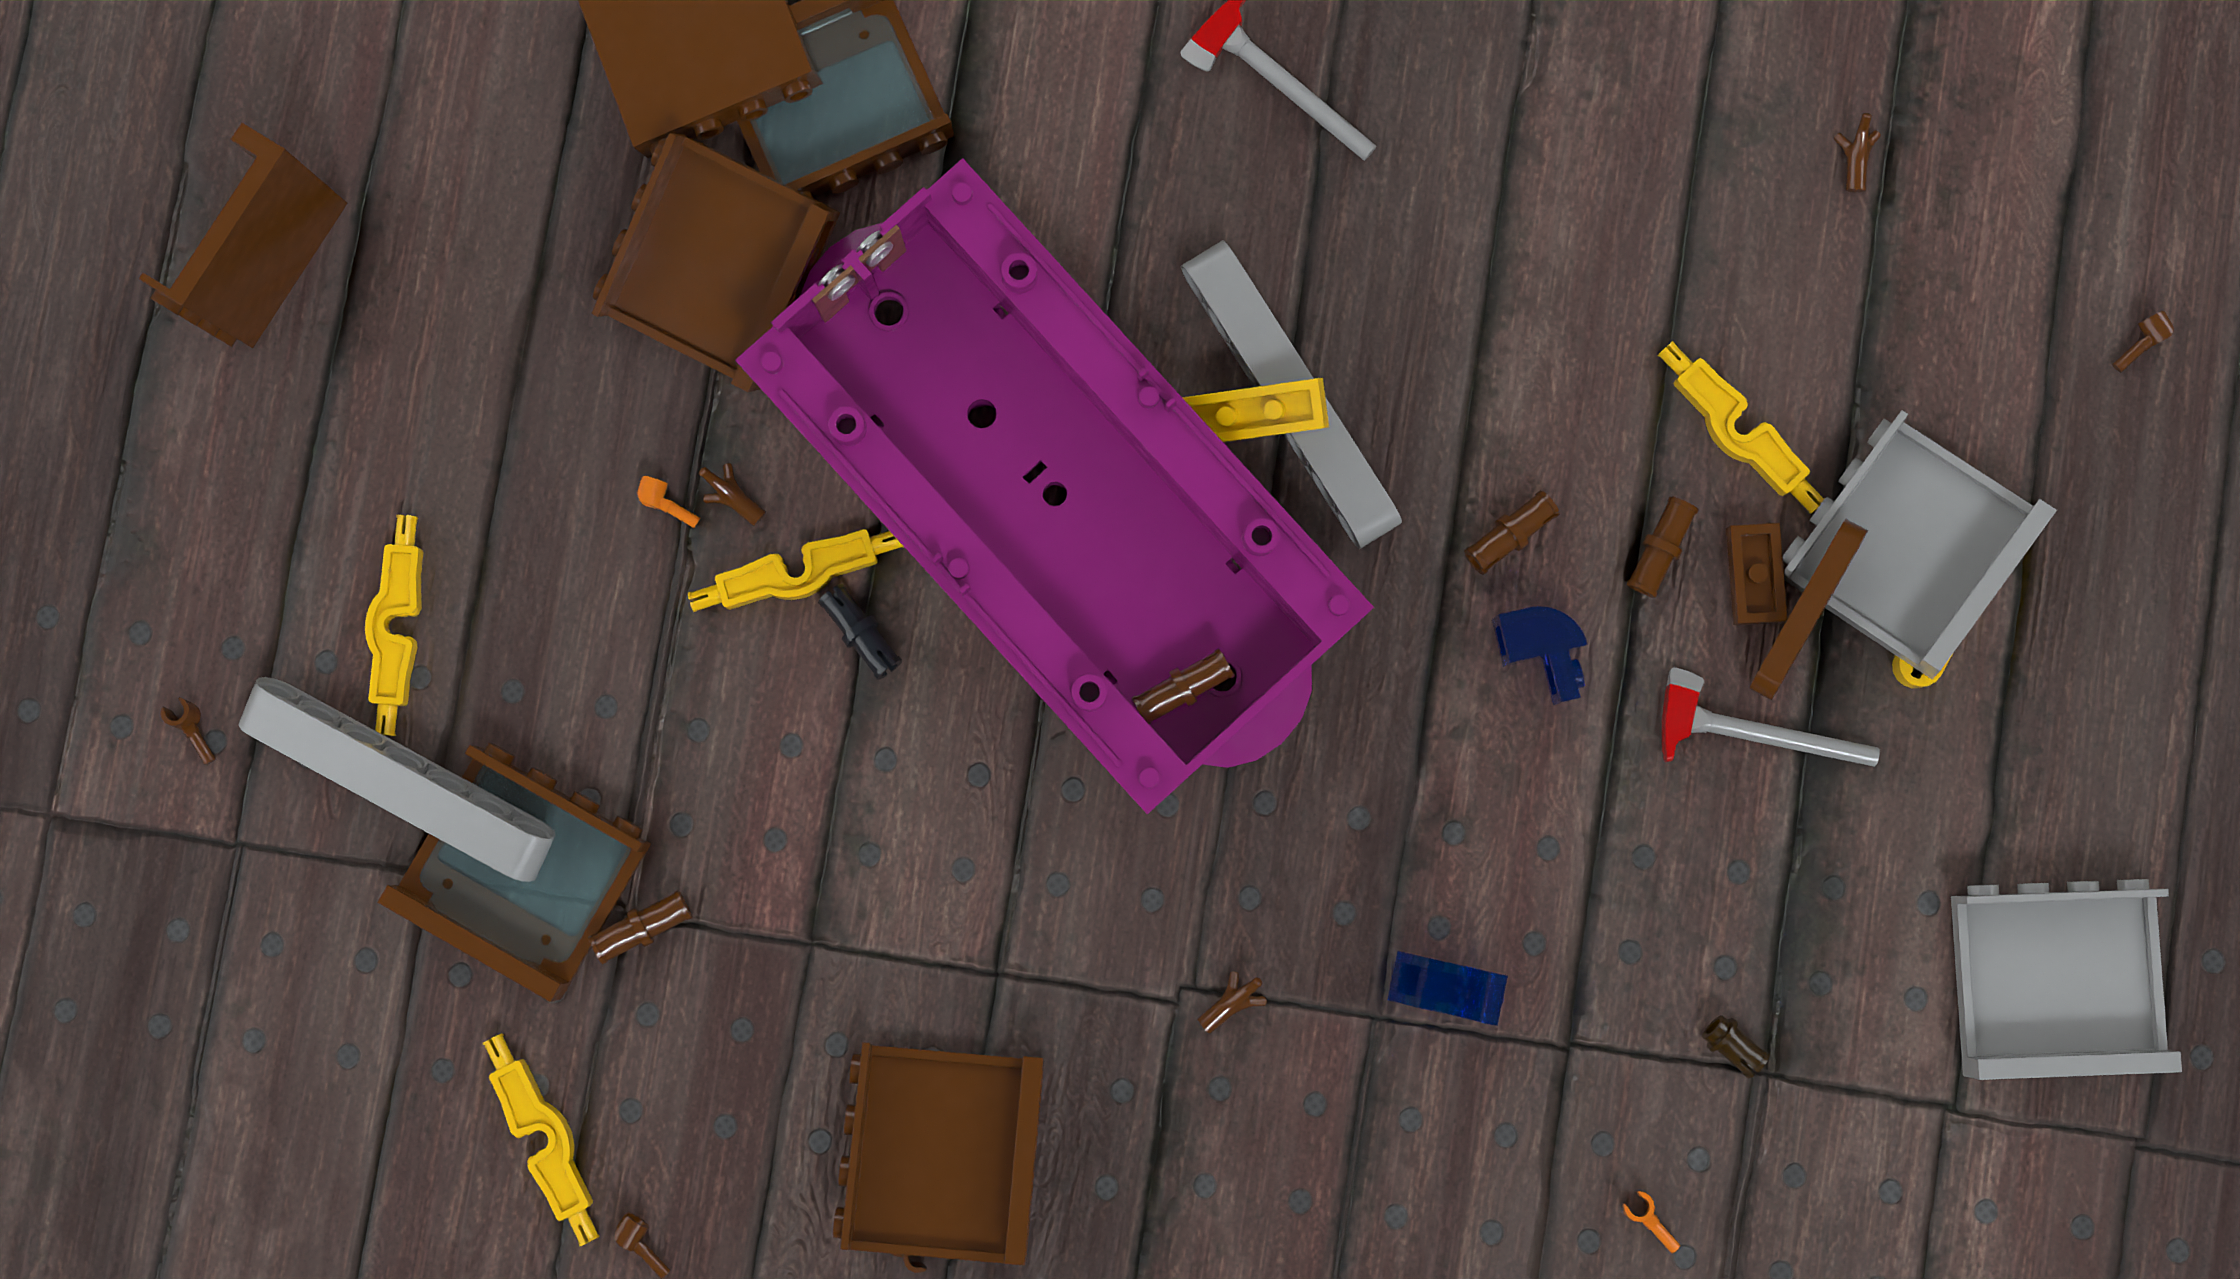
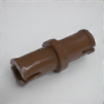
(1511, 532)
(1662, 547)
(1183, 686)
(640, 927)

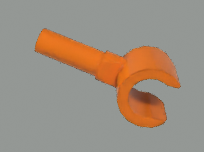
(652, 493)
(1653, 1223)

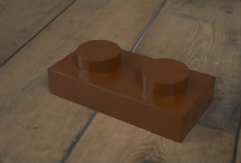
(1756, 574)

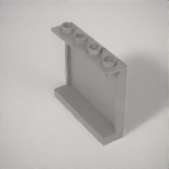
(1932, 549)
(2060, 981)

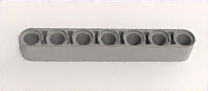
(1271, 359)
(397, 779)

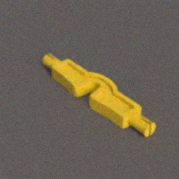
(1760, 447)
(770, 575)
(397, 597)
(553, 1165)

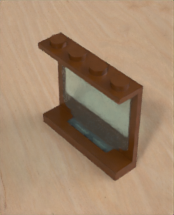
(865, 113)
(514, 926)

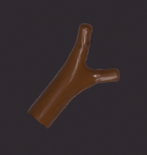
(1858, 153)
(731, 494)
(1231, 1002)

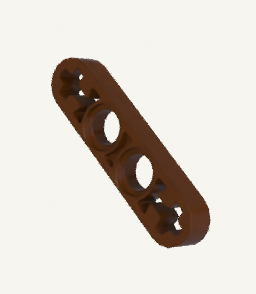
(1808, 609)

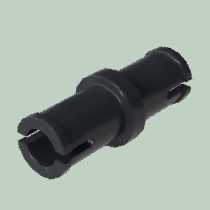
(860, 631)

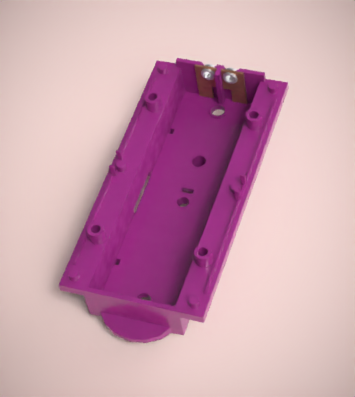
(1155, 504)

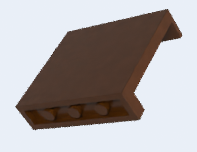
(697, 63)
(253, 245)
(711, 255)
(940, 1154)

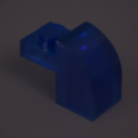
(1545, 635)
(1447, 988)

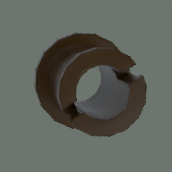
(1727, 1039)

